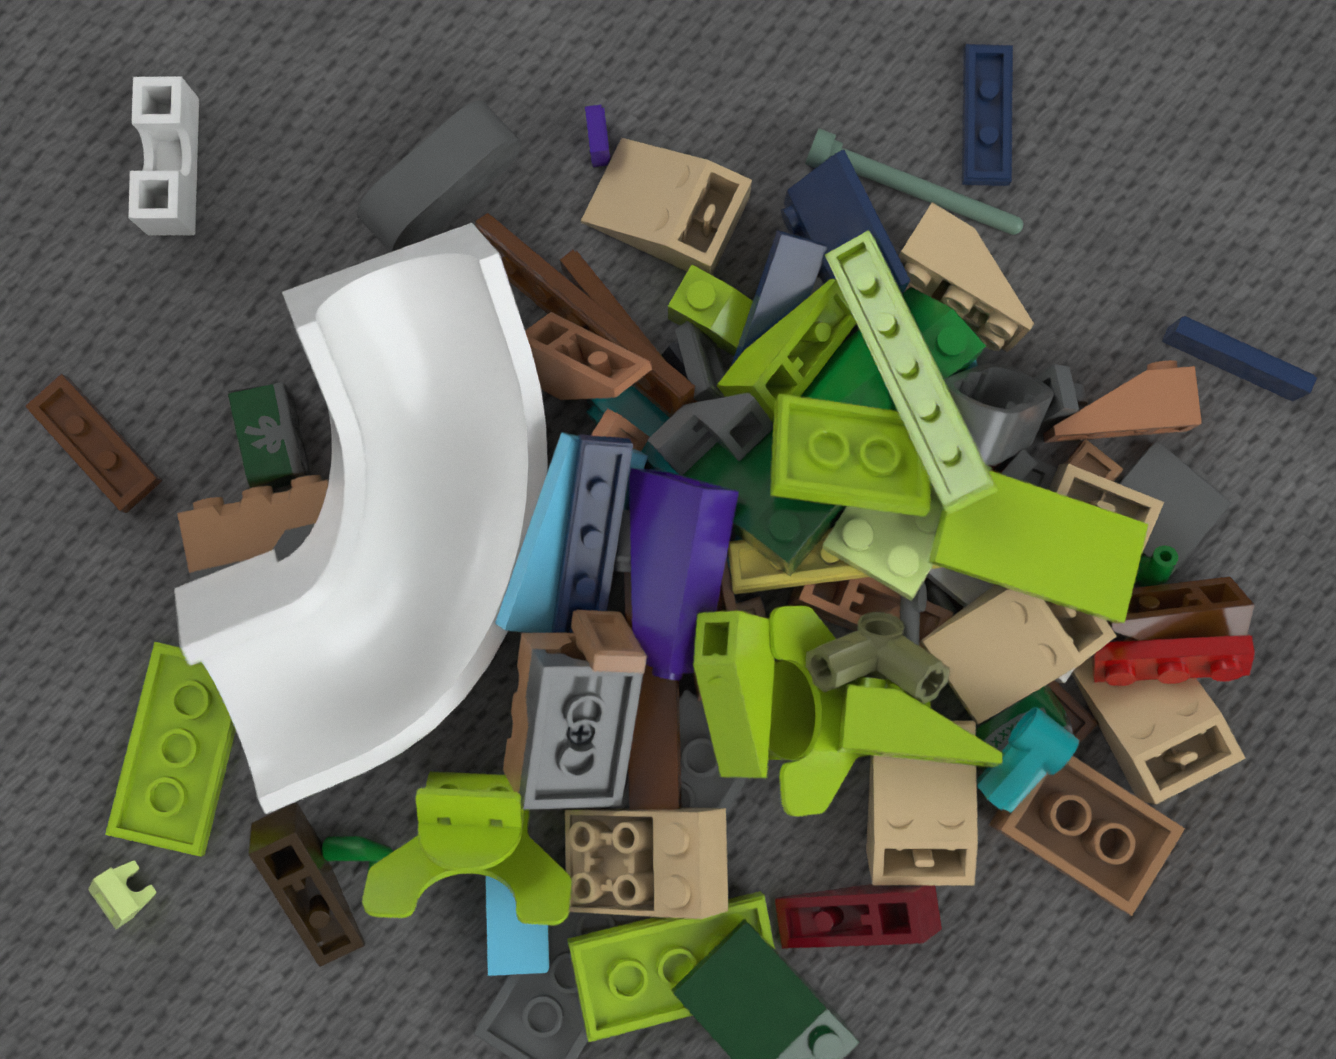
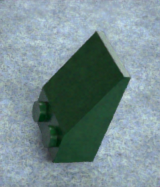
(773, 525)
(761, 1004)

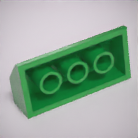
(854, 377)

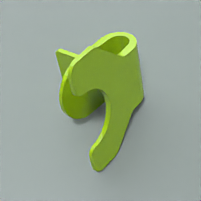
(803, 716)
(470, 828)

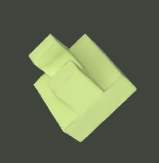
(116, 898)

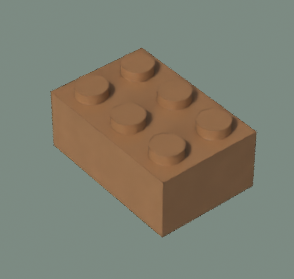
(1092, 833)

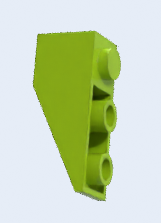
(736, 689)

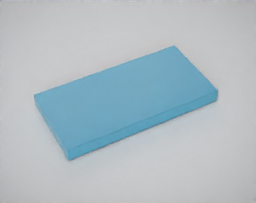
(535, 578)

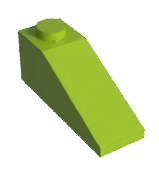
(712, 307)
(792, 350)
(898, 726)

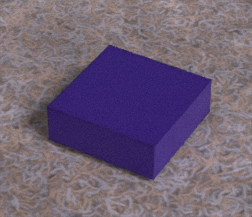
(597, 135)

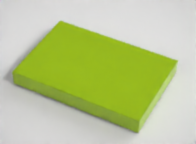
(846, 456)

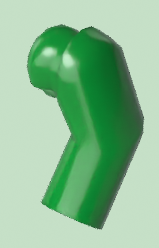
(1156, 568)
(354, 849)

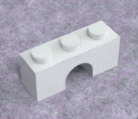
(165, 191)

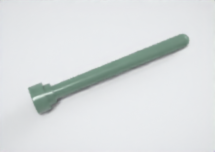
(825, 146)

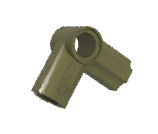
(879, 653)

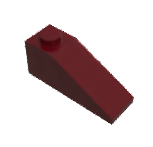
(859, 916)

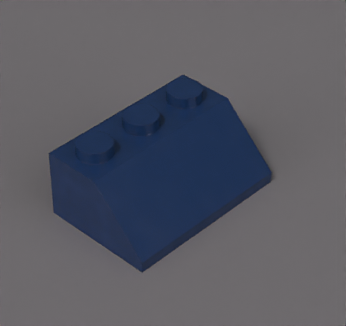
(834, 209)

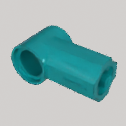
(1034, 749)

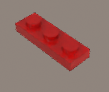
(1174, 660)

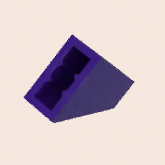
(676, 562)

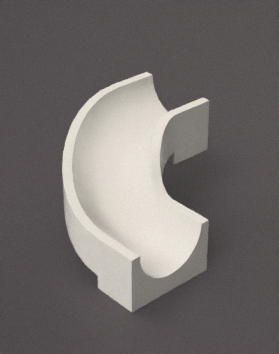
(422, 520)

